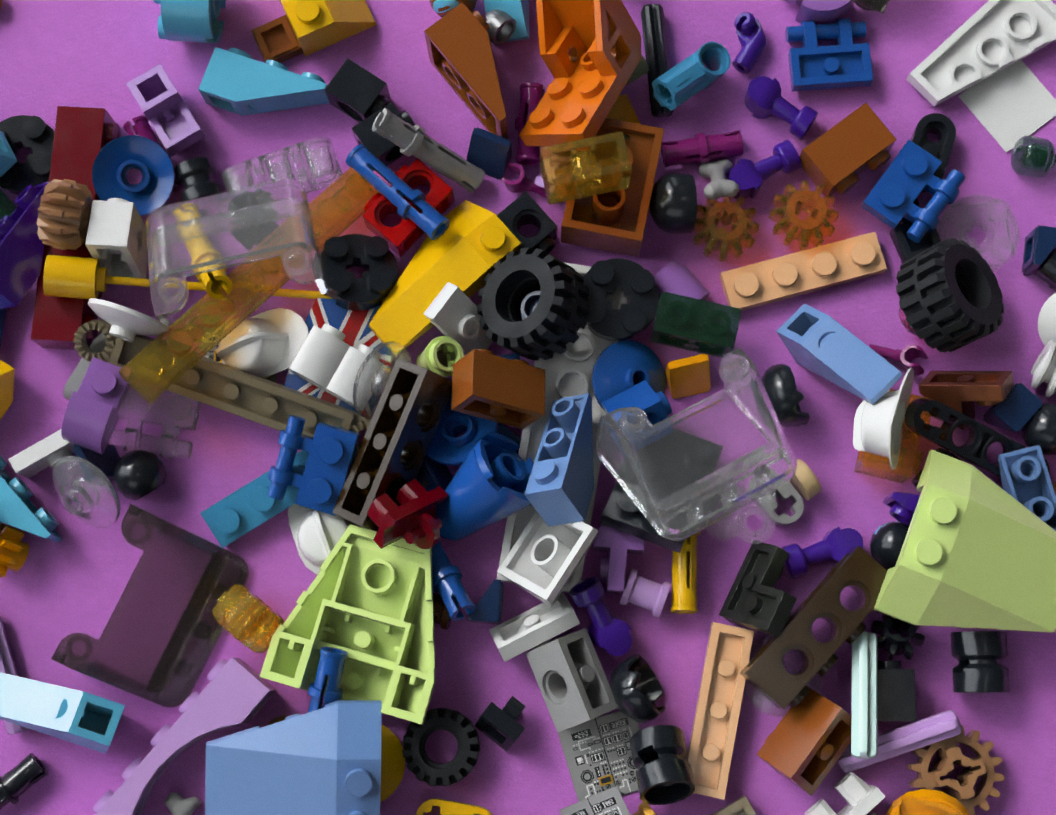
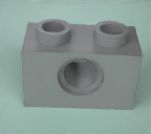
(571, 680)

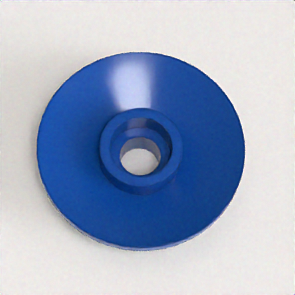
(130, 153)
(617, 365)
(450, 449)

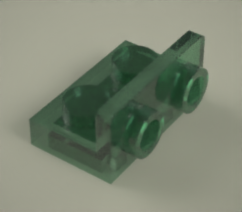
(695, 325)

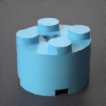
(190, 20)

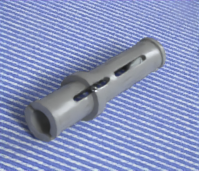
(415, 142)

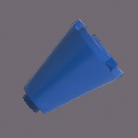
(485, 488)

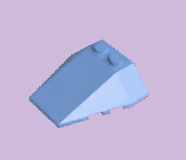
(300, 765)

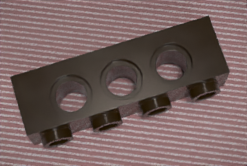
(394, 440)
(766, 668)

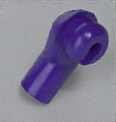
(751, 40)

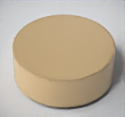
(805, 481)

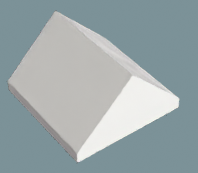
(547, 557)

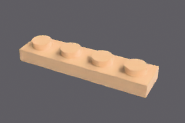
(803, 272)
(718, 708)

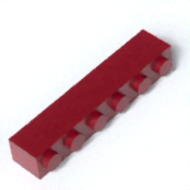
(77, 141)

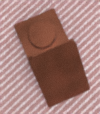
(962, 388)

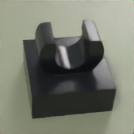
(502, 724)

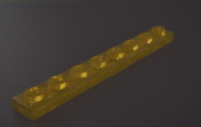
(253, 283)

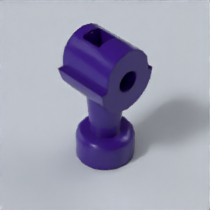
(765, 100)
(751, 175)
(832, 547)
(605, 629)

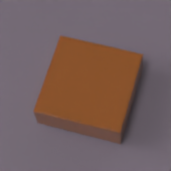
(277, 40)

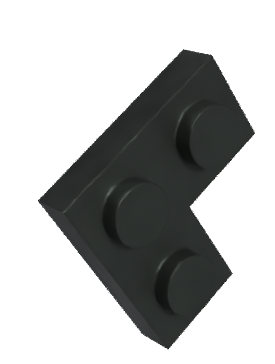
(753, 598)

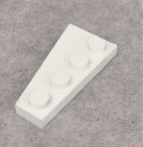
(985, 45)

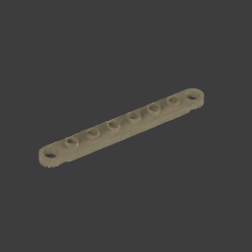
(229, 387)

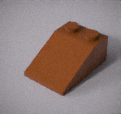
(464, 58)
(617, 218)

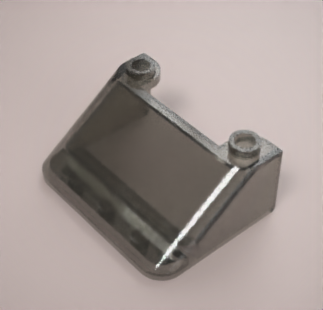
(164, 616)

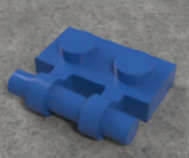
(829, 66)
(902, 183)
(325, 469)

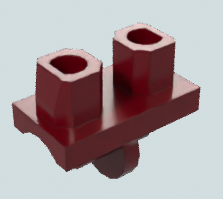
(412, 520)

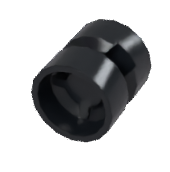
(980, 661)
(662, 765)

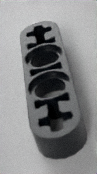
(979, 435)

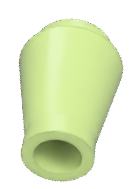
(440, 355)

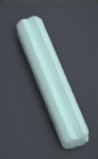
(864, 696)

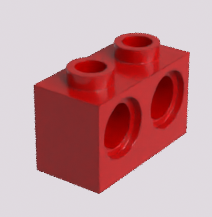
(406, 233)

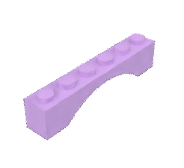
(227, 701)

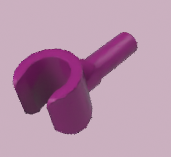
(522, 182)
(904, 356)

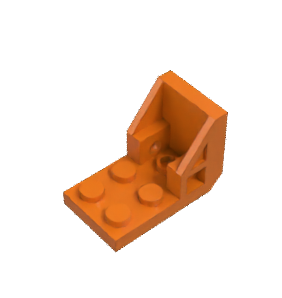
(591, 56)

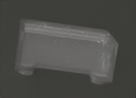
(230, 232)
(702, 458)

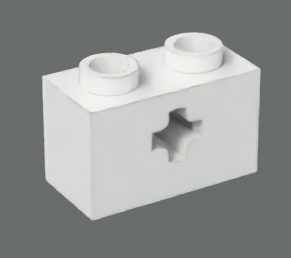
(118, 238)

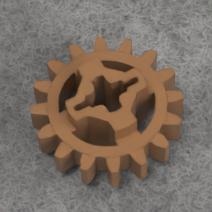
(951, 755)

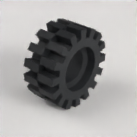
(423, 766)

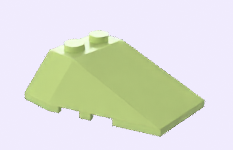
(972, 557)
(374, 609)

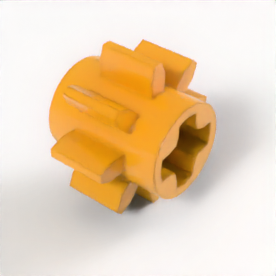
(12, 550)

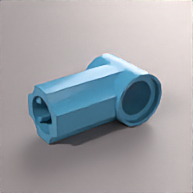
(691, 75)

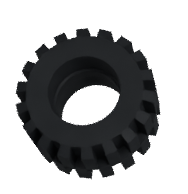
(950, 295)
(555, 316)

